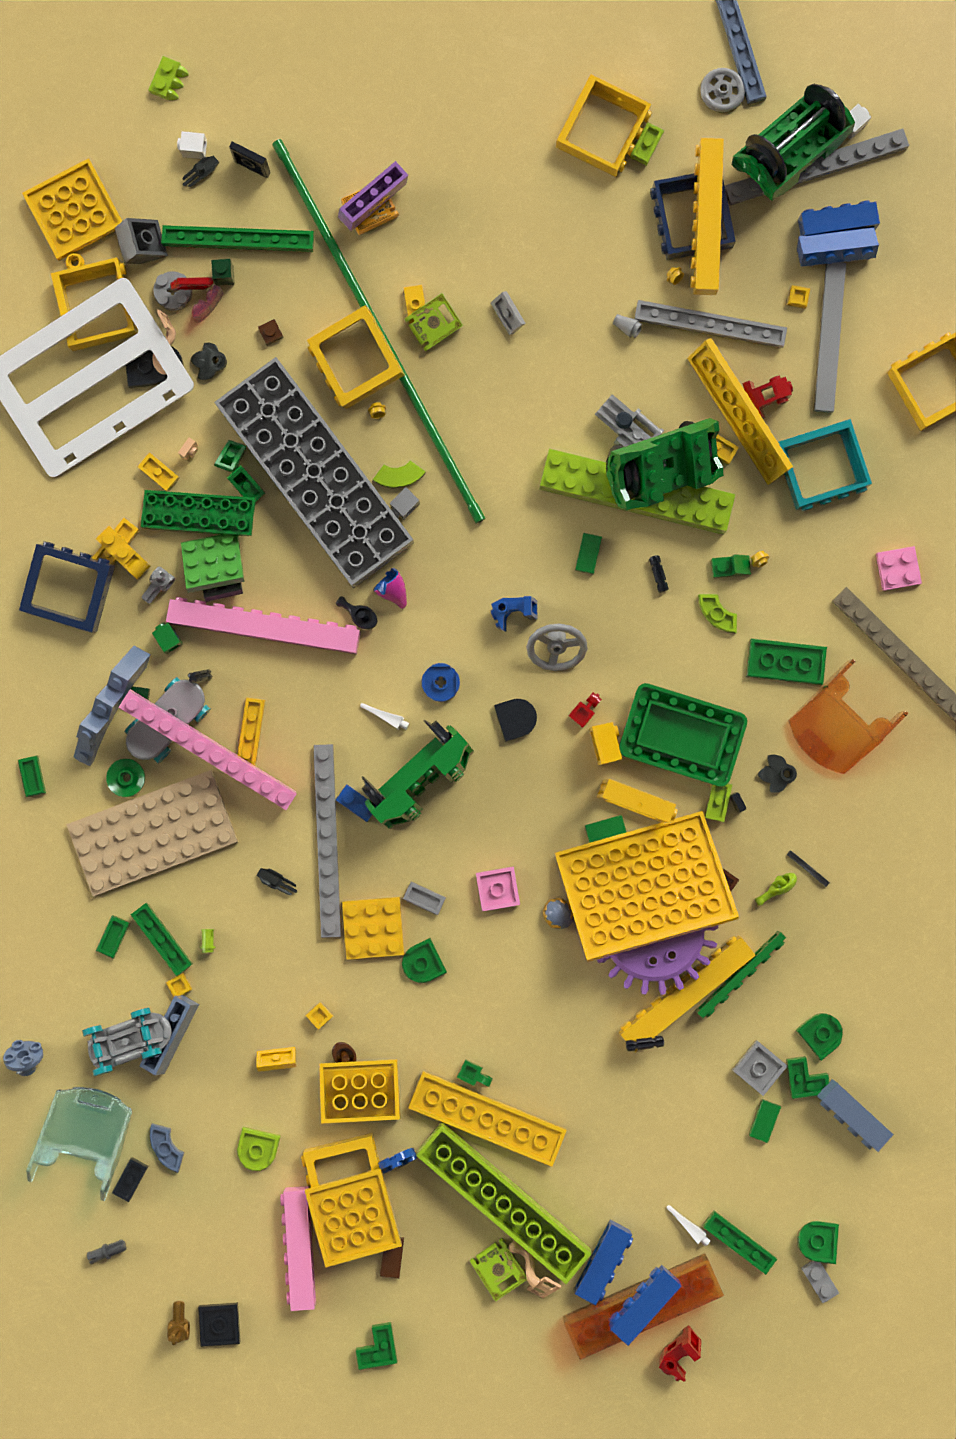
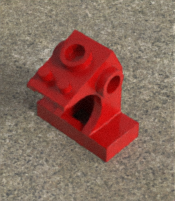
(781, 387)
(685, 1345)

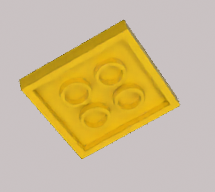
(373, 928)

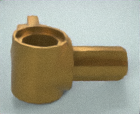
(179, 1326)

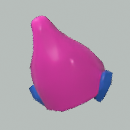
(392, 588)

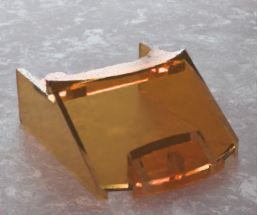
(833, 731)

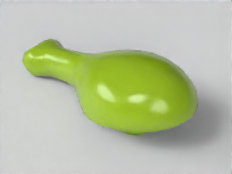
(779, 887)

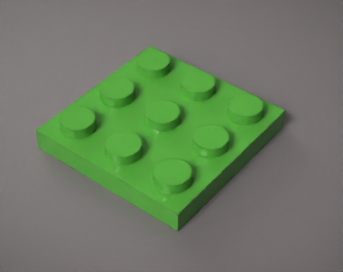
(212, 562)

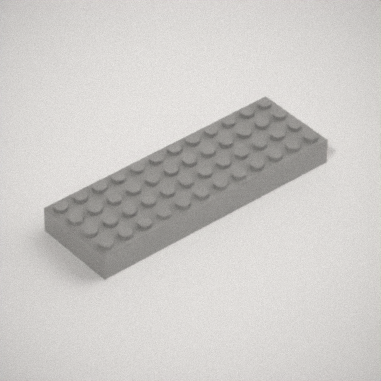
(314, 472)

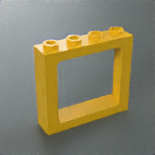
(618, 97)
(85, 273)
(947, 342)
(369, 387)
(637, 801)
(335, 1148)

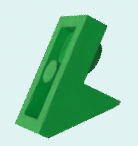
(230, 456)
(245, 483)
(731, 566)

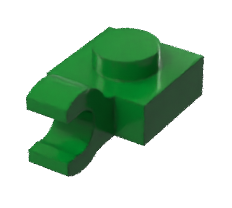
(472, 1073)

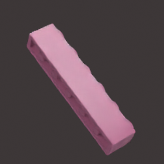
(299, 1249)

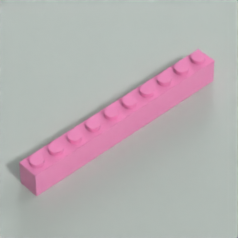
(263, 626)
(207, 749)

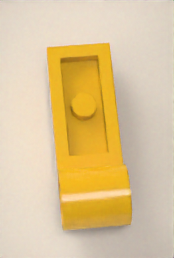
(123, 552)

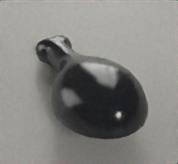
(361, 615)

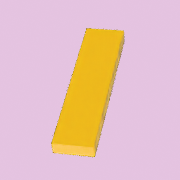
(251, 729)

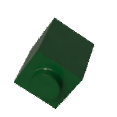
(222, 272)

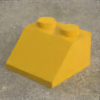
(605, 742)

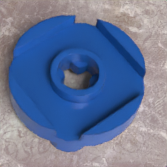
(449, 675)
(398, 1160)

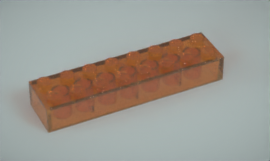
(590, 1324)

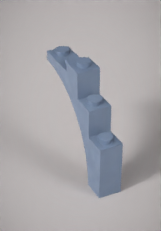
(107, 702)

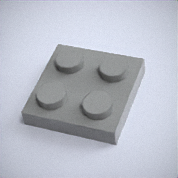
(759, 1068)

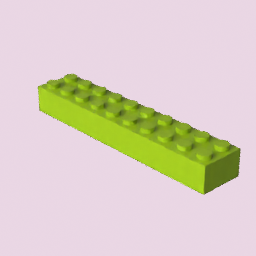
(588, 481)
(504, 1202)

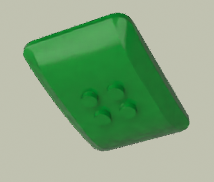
(683, 734)

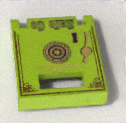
(430, 323)
(496, 1267)

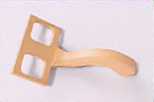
(170, 336)
(533, 1280)

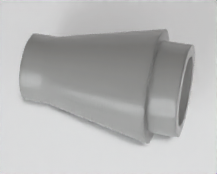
(629, 326)

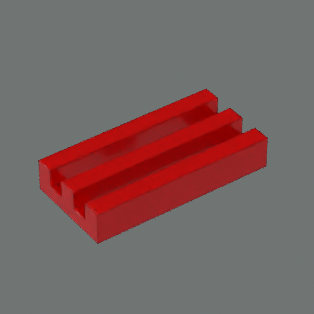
(196, 283)

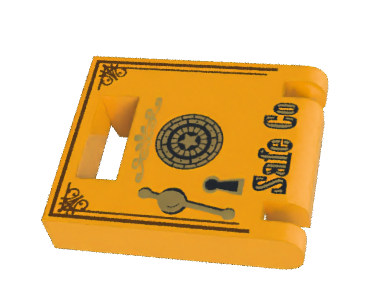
(377, 218)

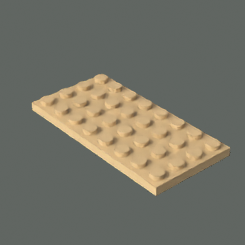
(152, 833)

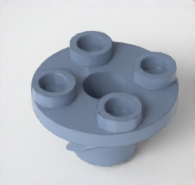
(23, 1057)

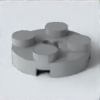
(165, 298)

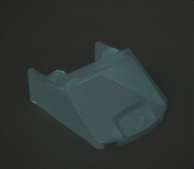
(85, 1126)

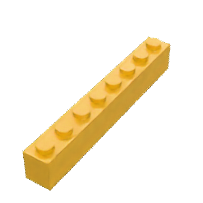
(708, 216)
(677, 1002)

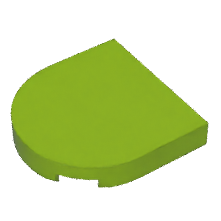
(257, 1148)

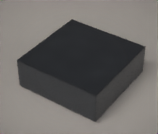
(737, 802)

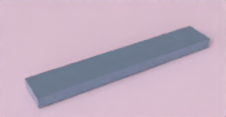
(741, 50)

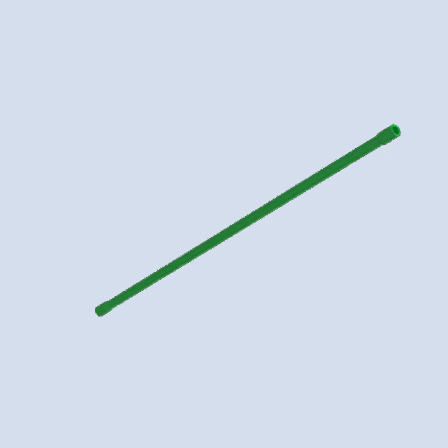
(284, 156)

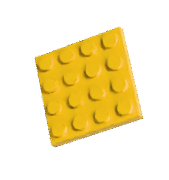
(73, 209)
(353, 1217)

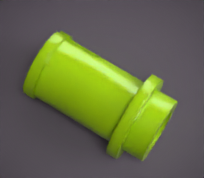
(207, 940)

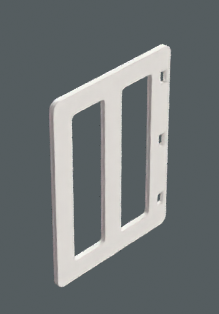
(148, 338)

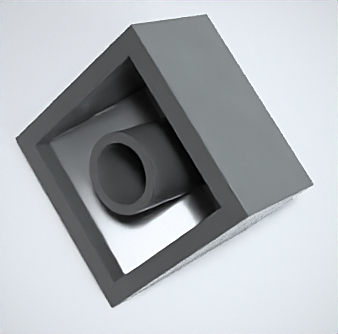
(140, 240)

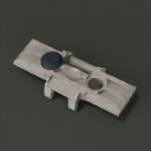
(621, 419)

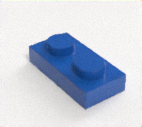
(354, 802)

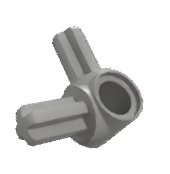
(160, 581)

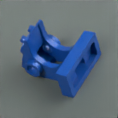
(525, 604)

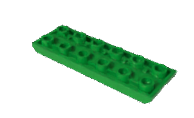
(198, 513)

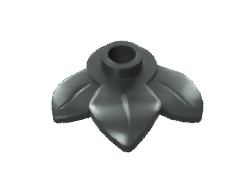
(206, 361)
(774, 773)

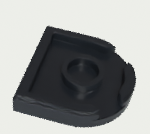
(516, 718)

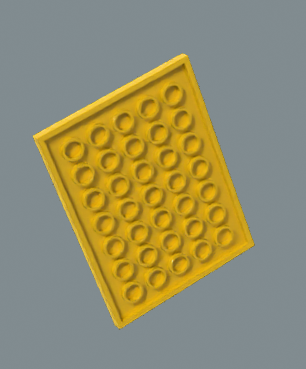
(646, 886)

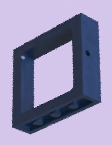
(680, 184)
(99, 594)

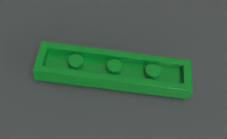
(161, 939)
(739, 1242)

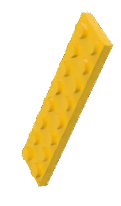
(739, 411)
(487, 1118)

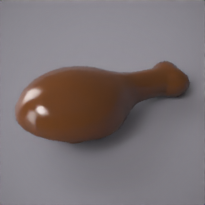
(343, 1053)

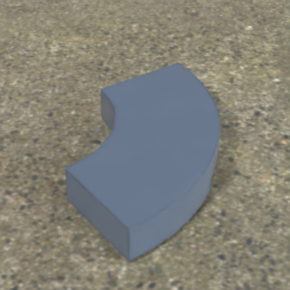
(164, 1148)

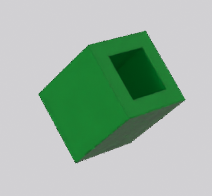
(167, 637)

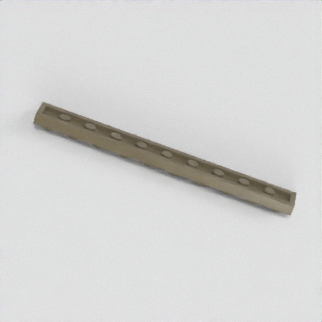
(897, 651)

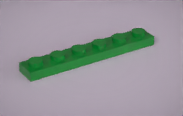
(735, 980)

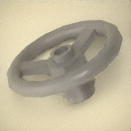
(556, 645)

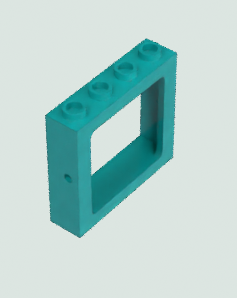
(862, 478)

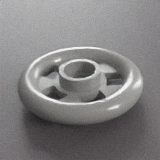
(716, 104)

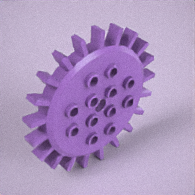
(637, 962)

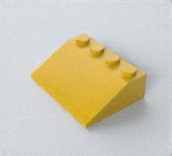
(359, 1091)

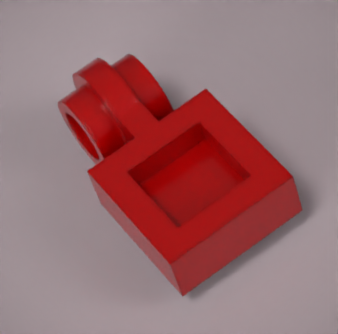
(581, 713)

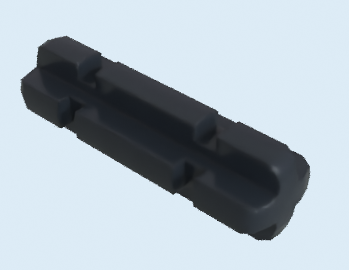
(659, 574)
(198, 676)
(644, 1043)

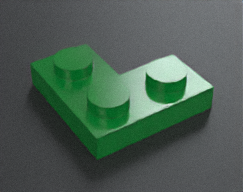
(801, 1082)
(383, 1350)

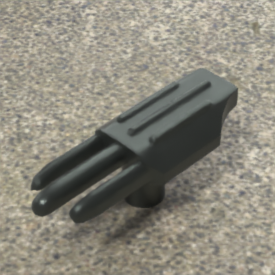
(201, 169)
(274, 880)

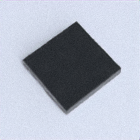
(249, 159)
(219, 1324)

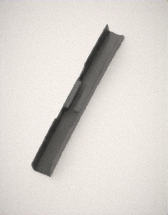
(808, 868)

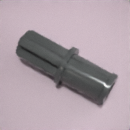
(106, 1251)

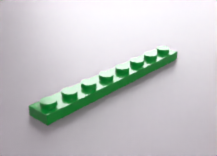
(237, 238)

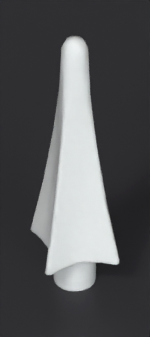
(394, 720)
(697, 1233)

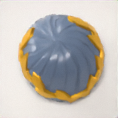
(558, 913)

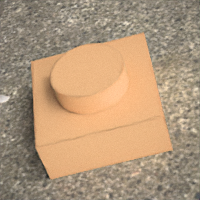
(189, 449)

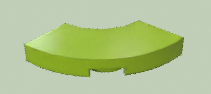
(399, 476)
(717, 614)

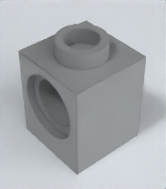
(404, 503)

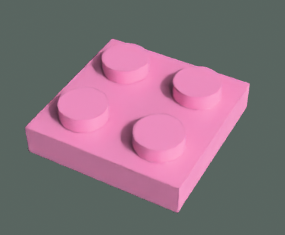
(898, 568)
(497, 888)

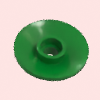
(116, 774)

